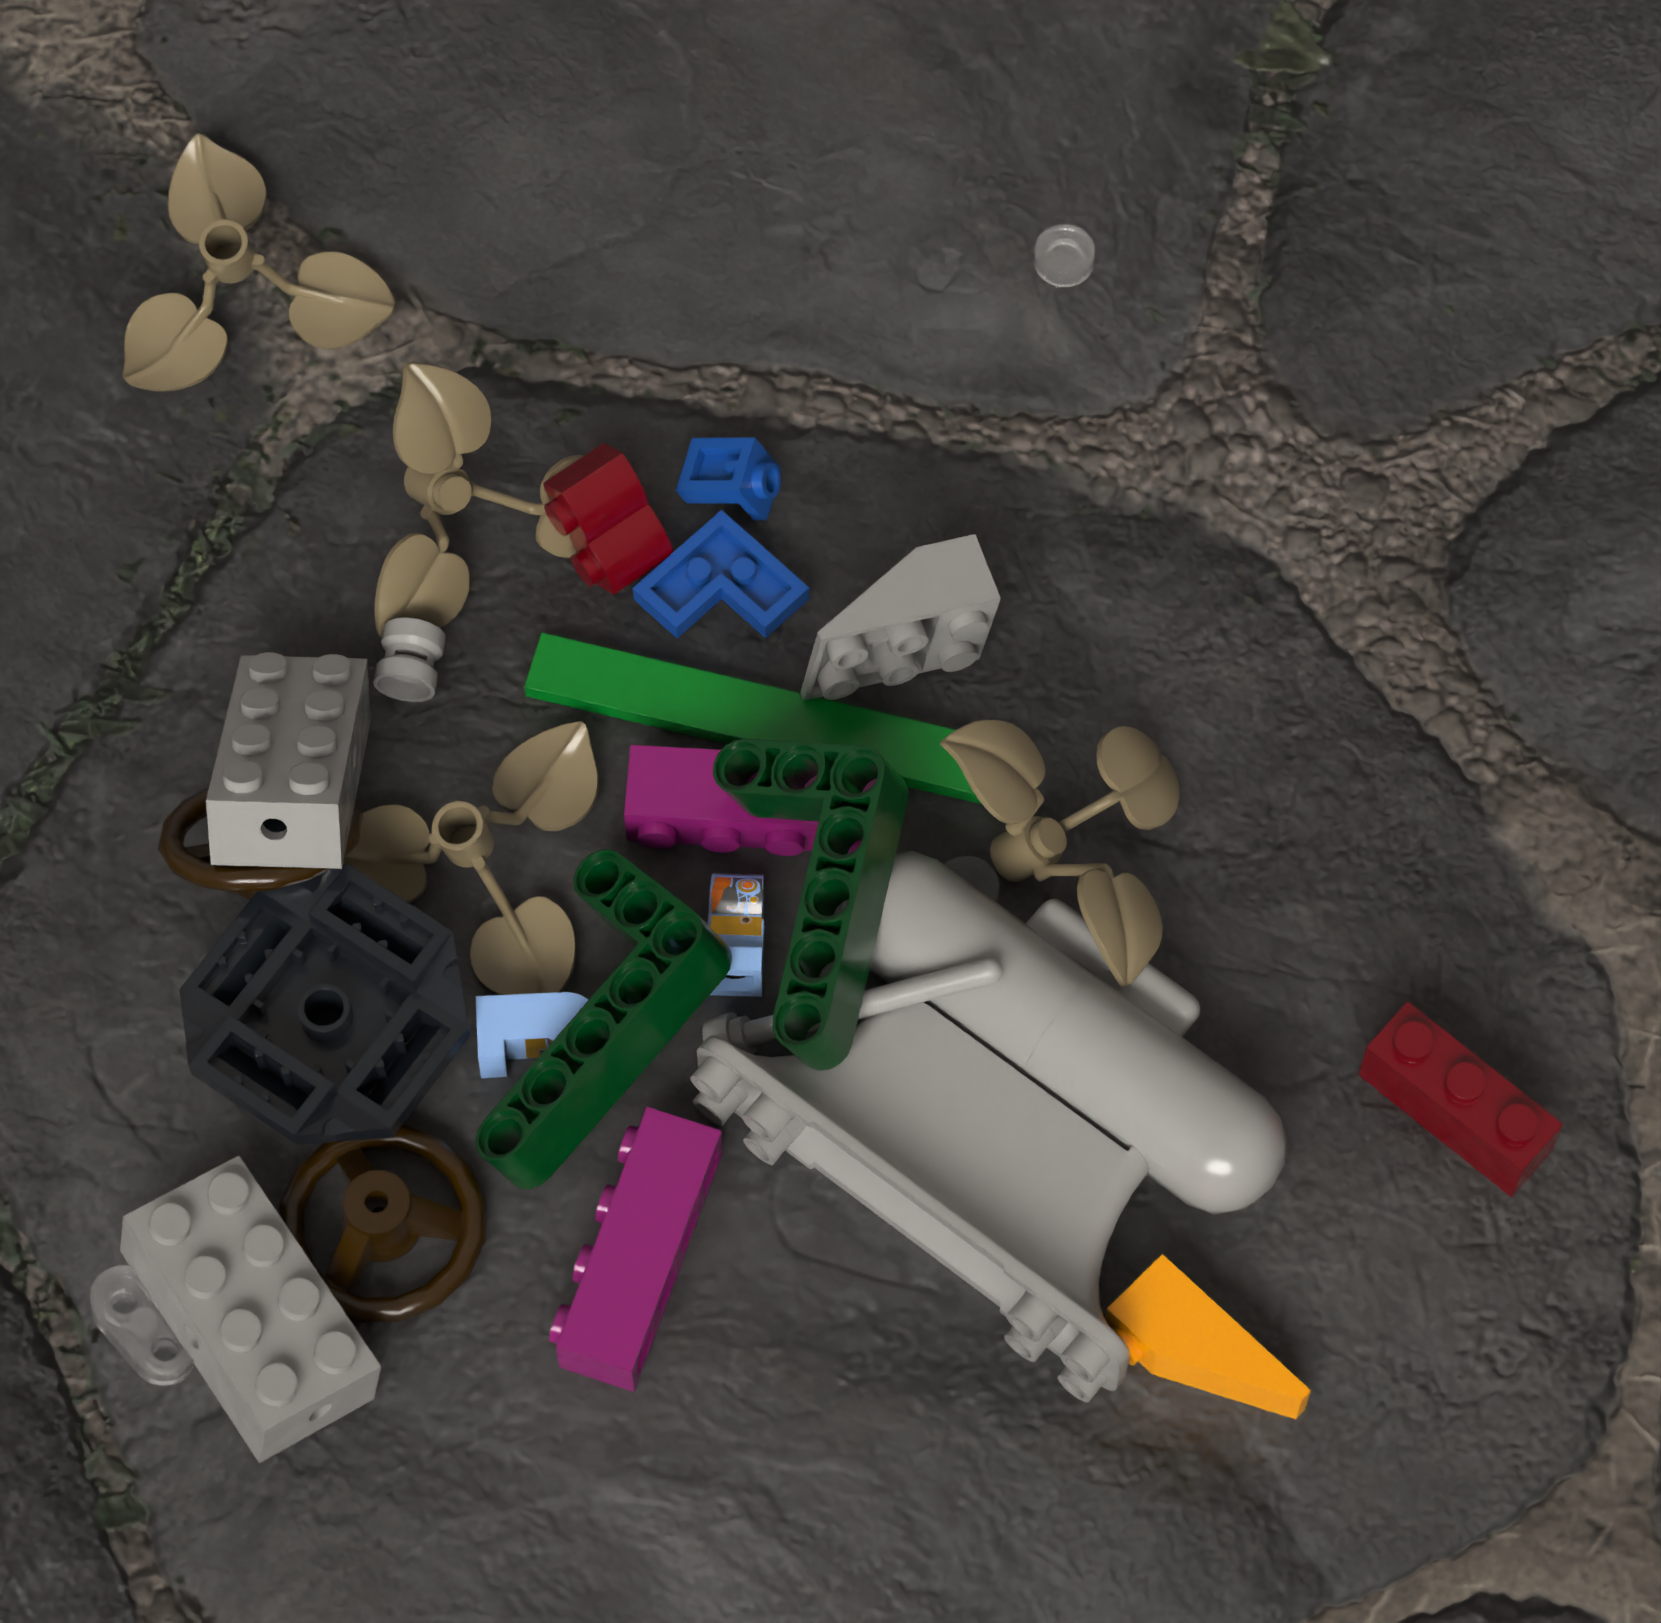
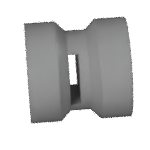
(409, 659)

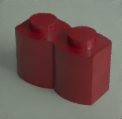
(607, 519)

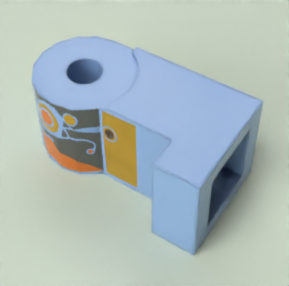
(737, 918)
(520, 1026)

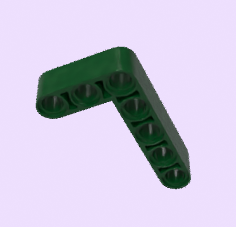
(831, 876)
(617, 1030)

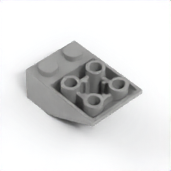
(911, 621)

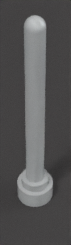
(748, 1033)

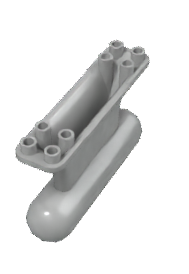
(1011, 1111)

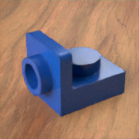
(730, 474)

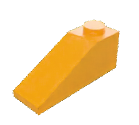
(1194, 1342)

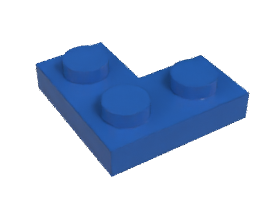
(719, 565)

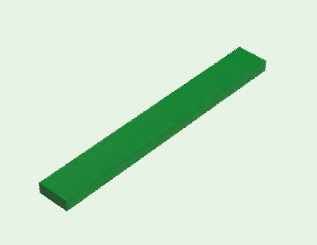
(734, 709)

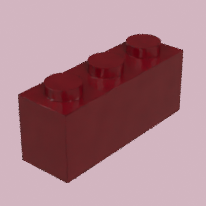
(1460, 1099)

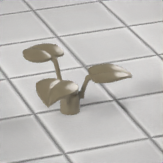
(212, 205)
(432, 427)
(1005, 774)
(543, 779)

